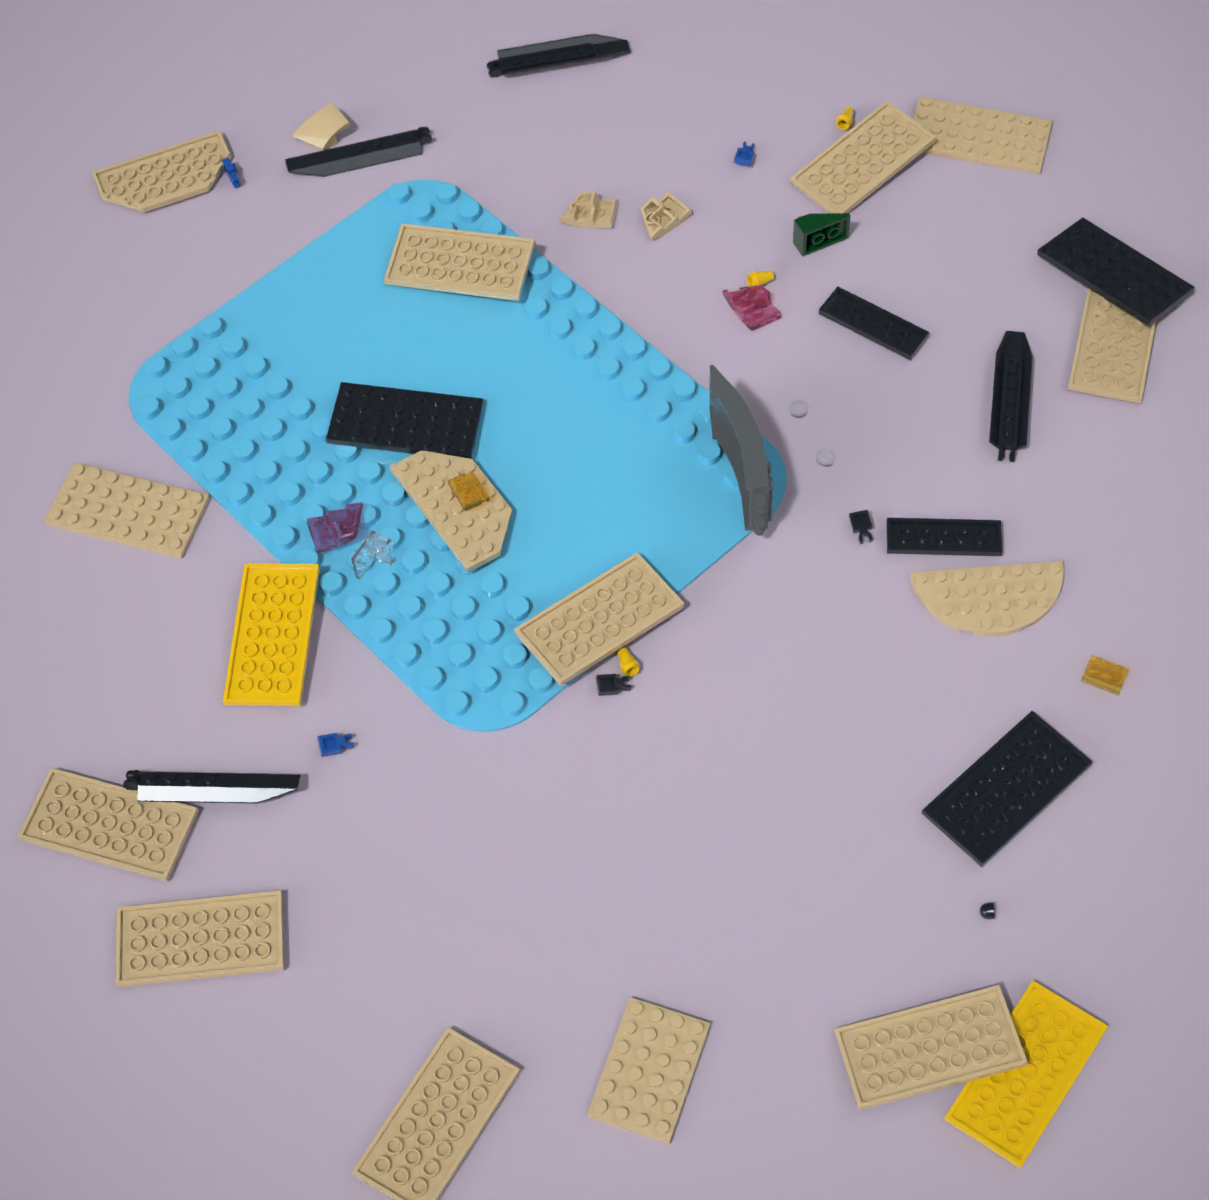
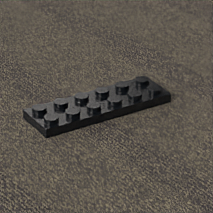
(873, 323)
(944, 536)

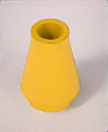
(845, 119)
(759, 278)
(628, 663)

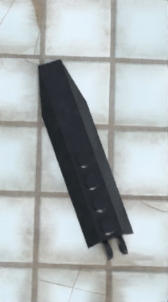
(556, 53)
(360, 154)
(1011, 394)
(209, 786)

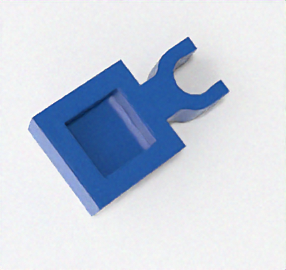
(744, 155)
(231, 170)
(331, 744)

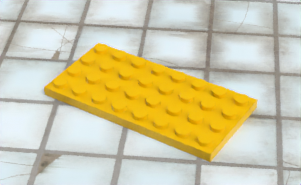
(271, 635)
(1016, 1106)

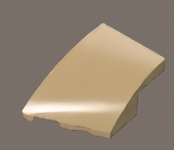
(322, 127)
(590, 211)
(663, 214)

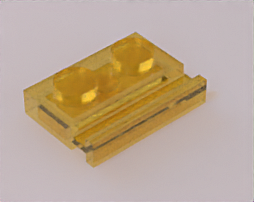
(468, 490)
(1105, 675)

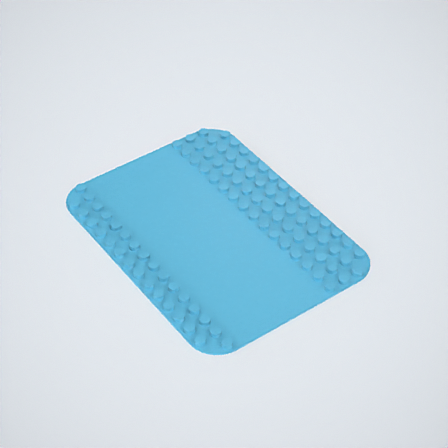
(577, 432)

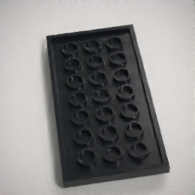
(1116, 271)
(404, 420)
(1006, 788)

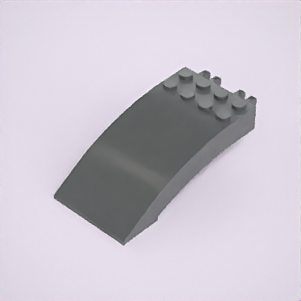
(742, 443)

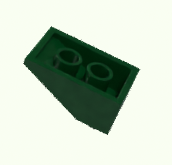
(820, 231)

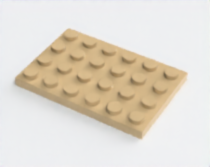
(649, 1070)

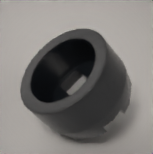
(987, 911)

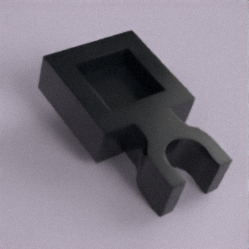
(861, 523)
(609, 684)

